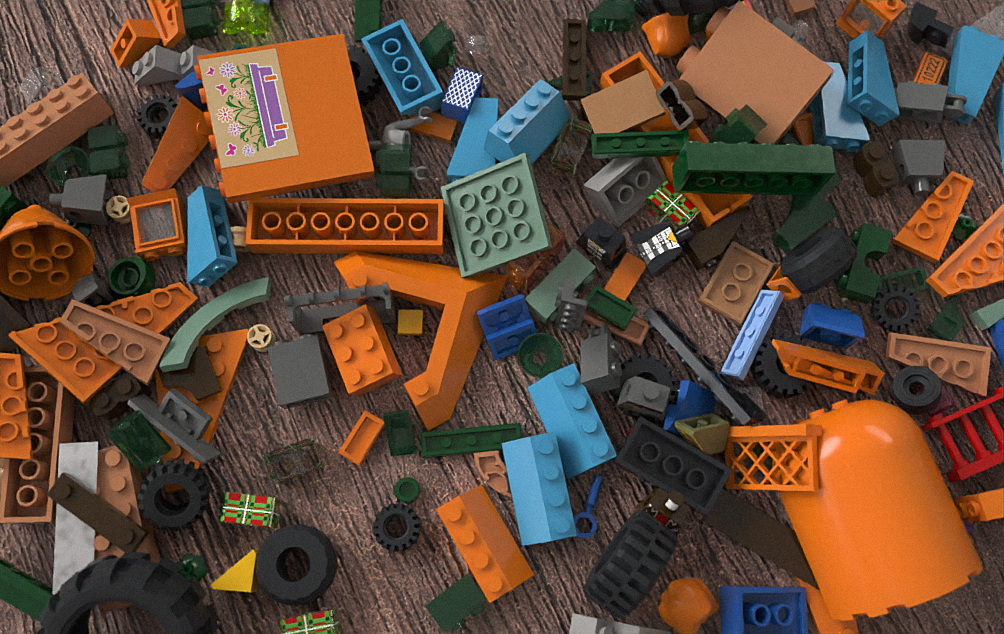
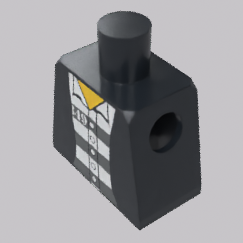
(602, 242)
(662, 245)

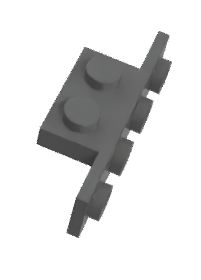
(570, 309)
(180, 421)

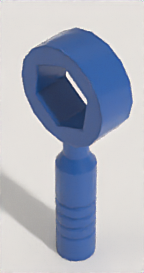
(590, 504)

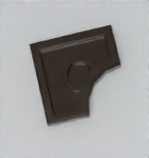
(197, 377)

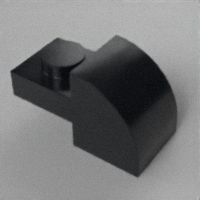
(924, 25)

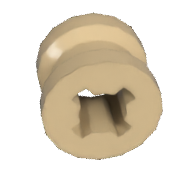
(115, 209)
(239, 237)
(257, 335)

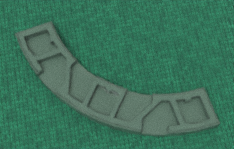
(186, 339)

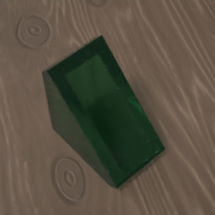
(400, 432)

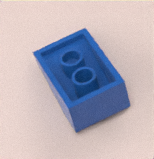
(763, 610)

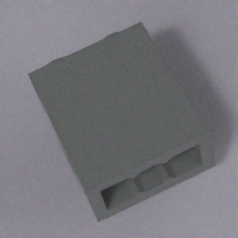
(300, 371)

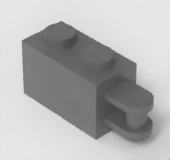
(927, 102)
(600, 361)

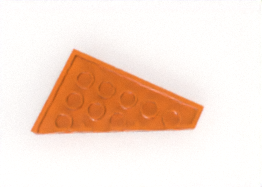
(225, 354)

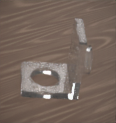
(36, 81)

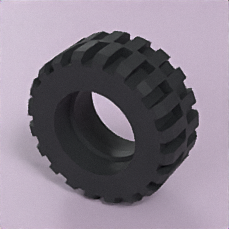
(630, 564)

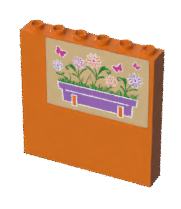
(284, 118)

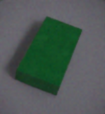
(610, 307)

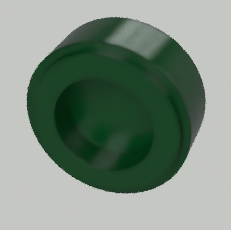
(407, 490)

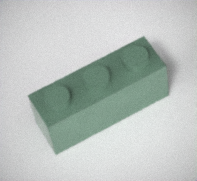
(543, 297)

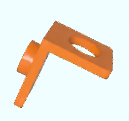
(784, 285)

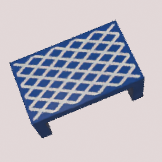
(461, 93)

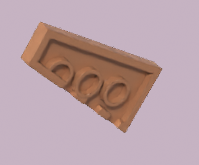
(119, 340)
(953, 362)

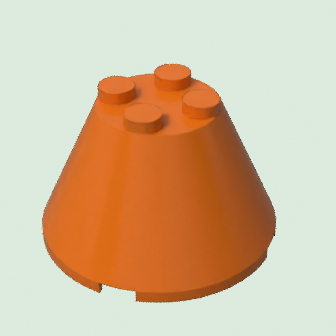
(42, 255)

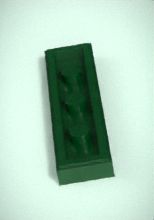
(638, 144)
(468, 440)

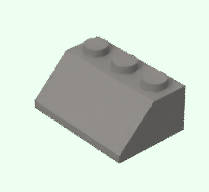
(624, 186)

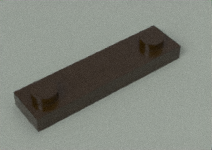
(574, 59)
(97, 513)

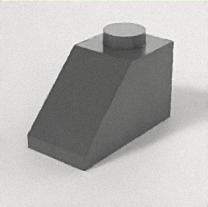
(92, 291)

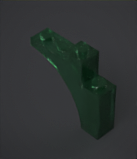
(806, 213)

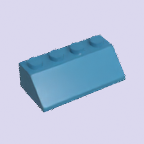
(403, 69)
(528, 125)
(572, 416)
(538, 489)

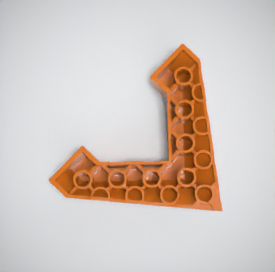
(459, 330)

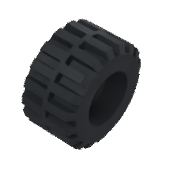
(169, 514)

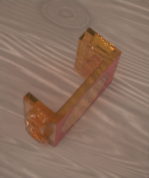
(524, 280)

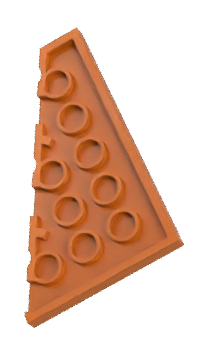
(975, 262)
(80, 365)

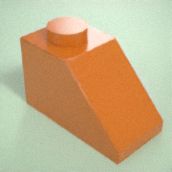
(134, 41)

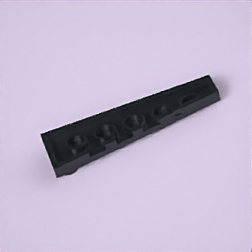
(742, 407)

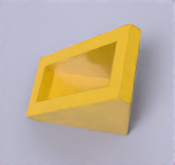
(240, 576)

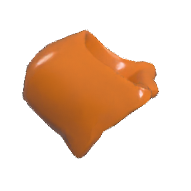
(667, 34)
(687, 605)

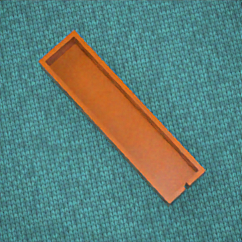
(711, 206)

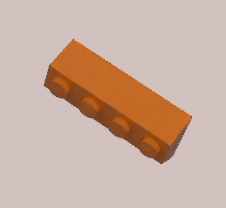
(485, 542)

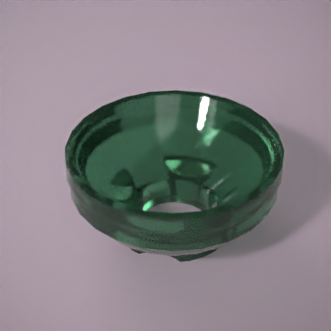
(63, 161)
(539, 343)

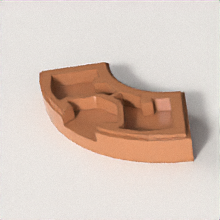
(493, 471)

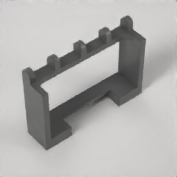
(311, 320)

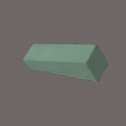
(988, 315)

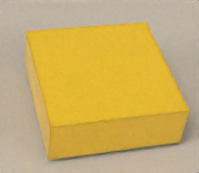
(410, 322)

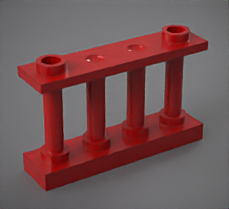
(984, 458)

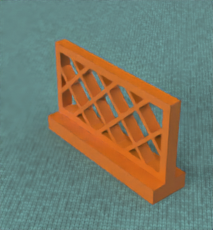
(773, 434)

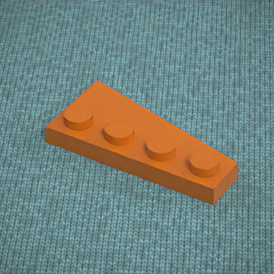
(14, 412)

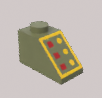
(704, 432)

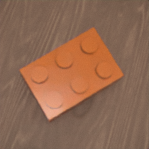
(362, 350)

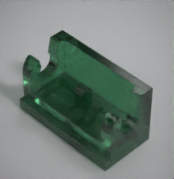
(138, 441)

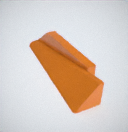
(829, 367)

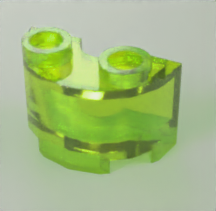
(245, 15)

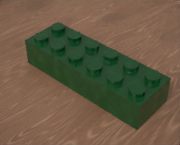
(752, 168)

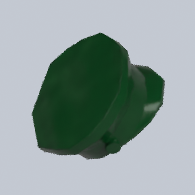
(131, 278)

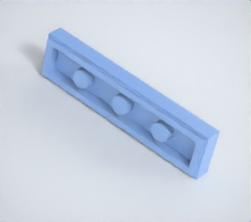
(752, 334)

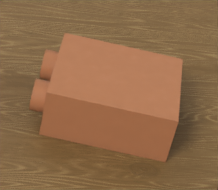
(754, 66)

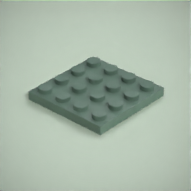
(496, 216)

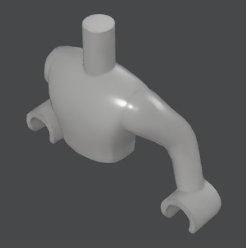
(394, 134)

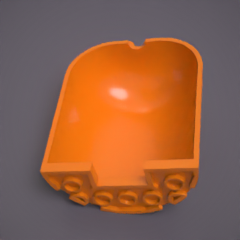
(882, 513)

